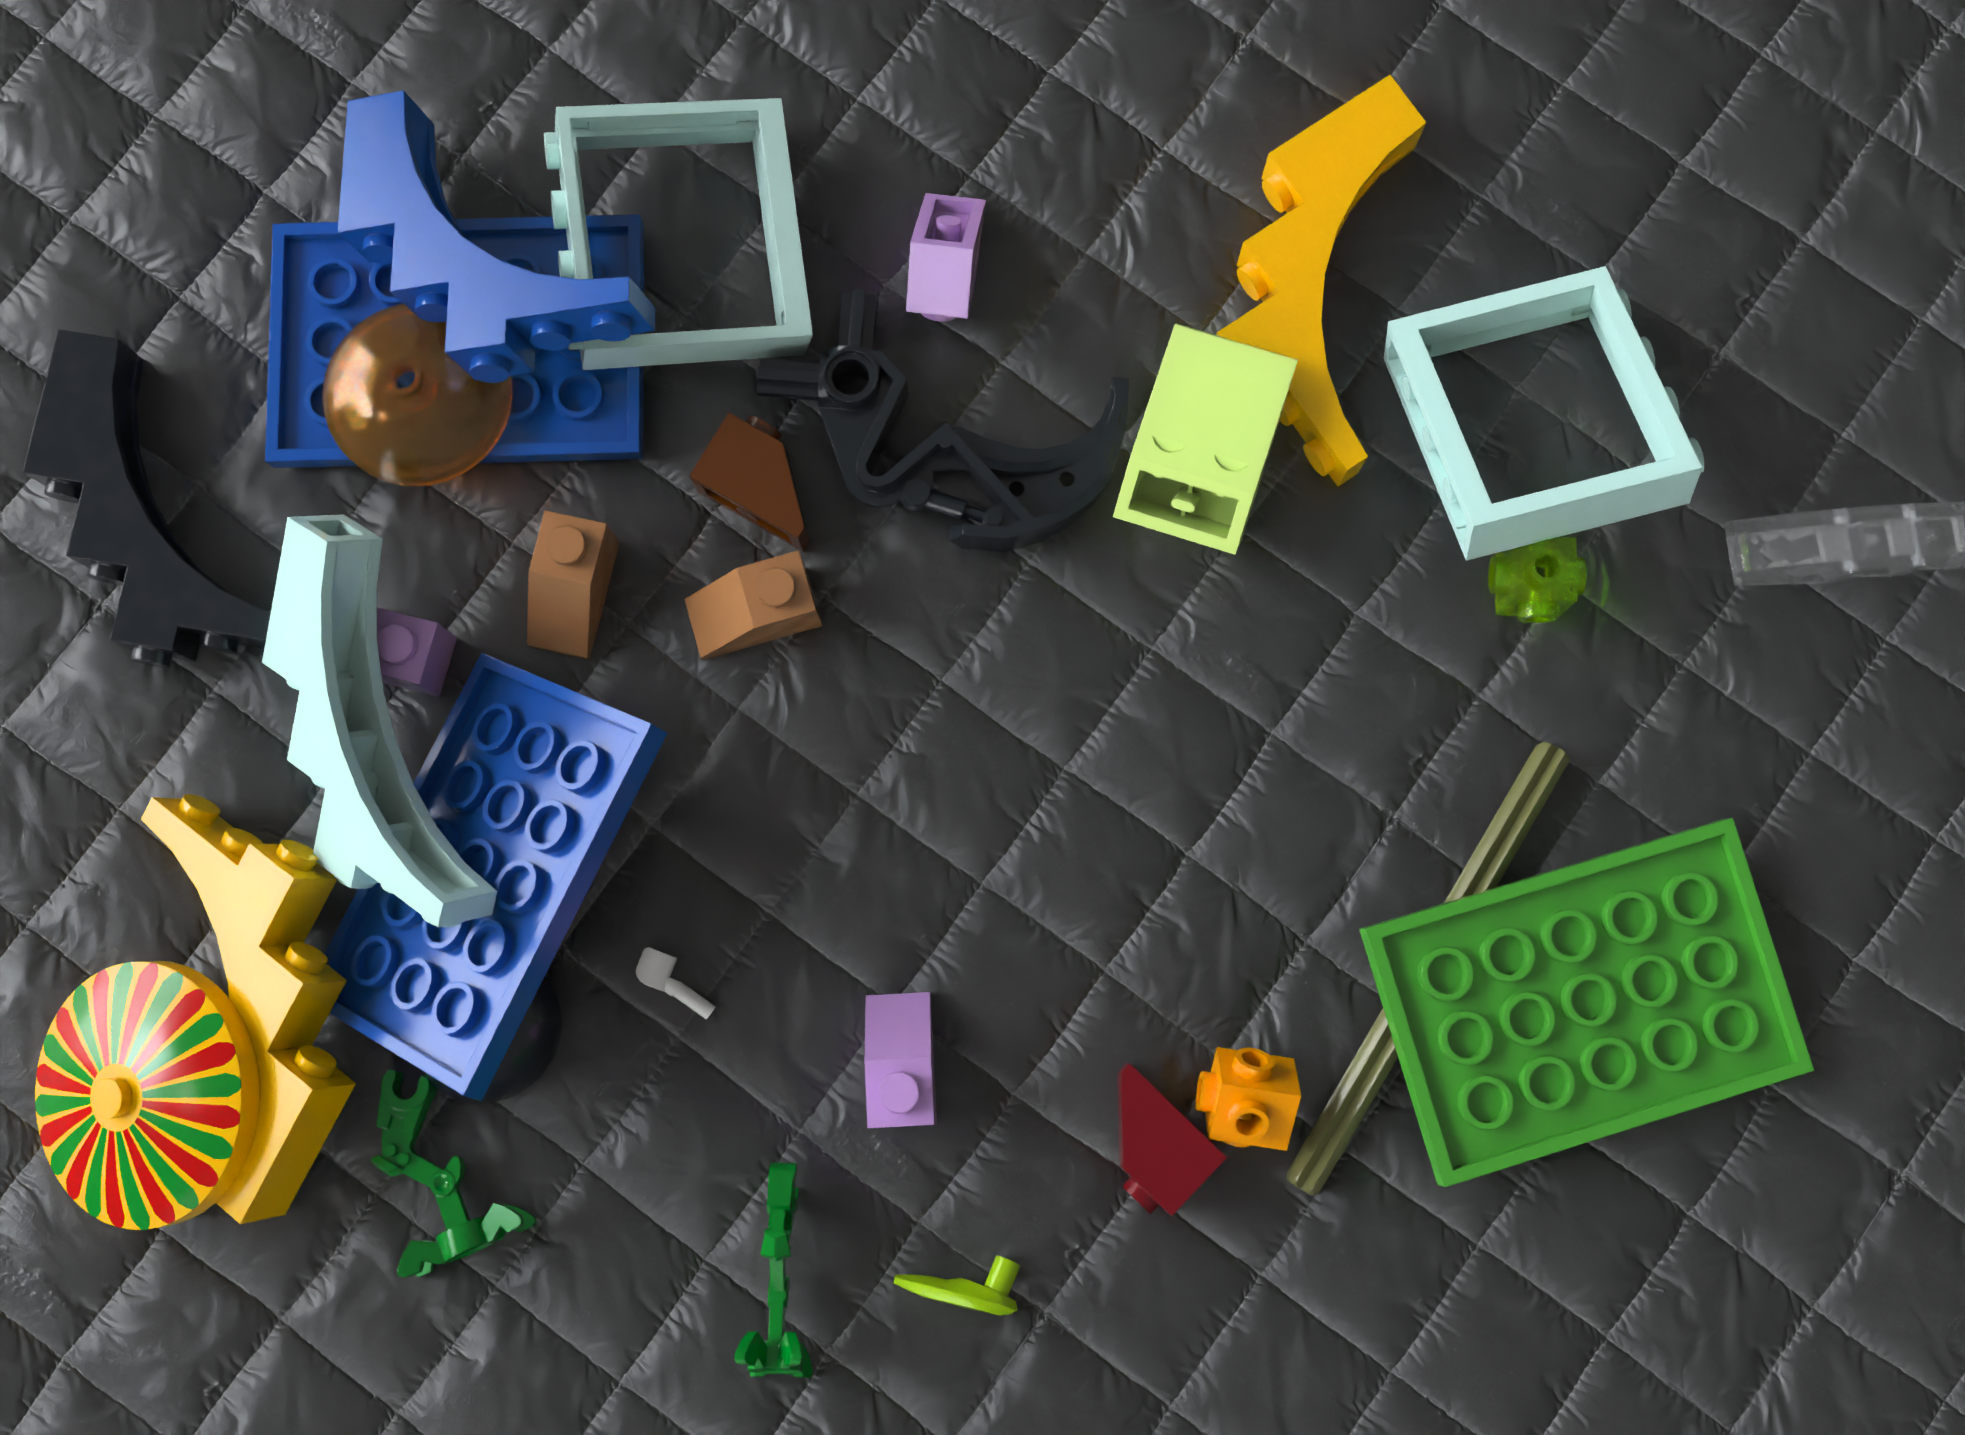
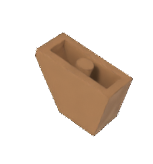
(569, 583)
(753, 606)

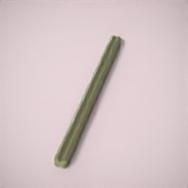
(1378, 1050)

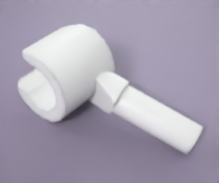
(655, 971)

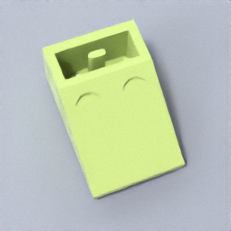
(1205, 438)

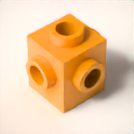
(1249, 1098)

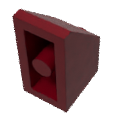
(1159, 1146)

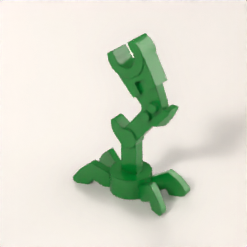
(401, 1124)
(782, 1350)

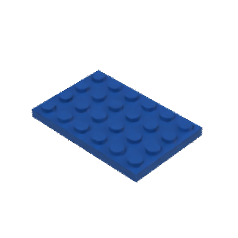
(328, 288)
(531, 800)

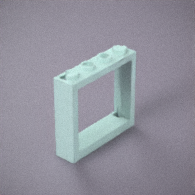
(688, 124)
(1562, 510)

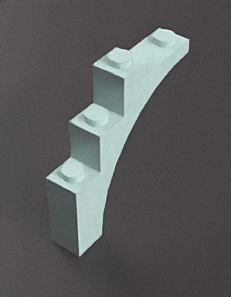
(342, 730)

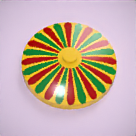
(147, 1094)

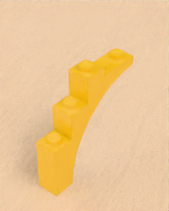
(1318, 184)
(262, 912)

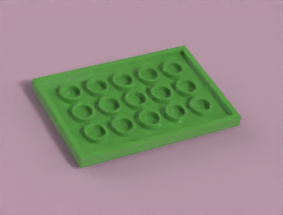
(1585, 1001)

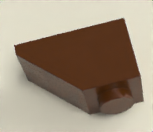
(753, 478)

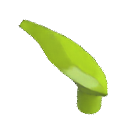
(990, 1298)

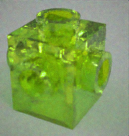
(1527, 594)

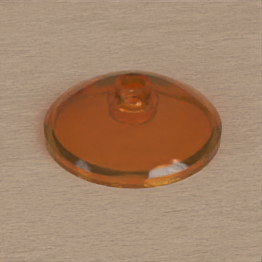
(413, 432)

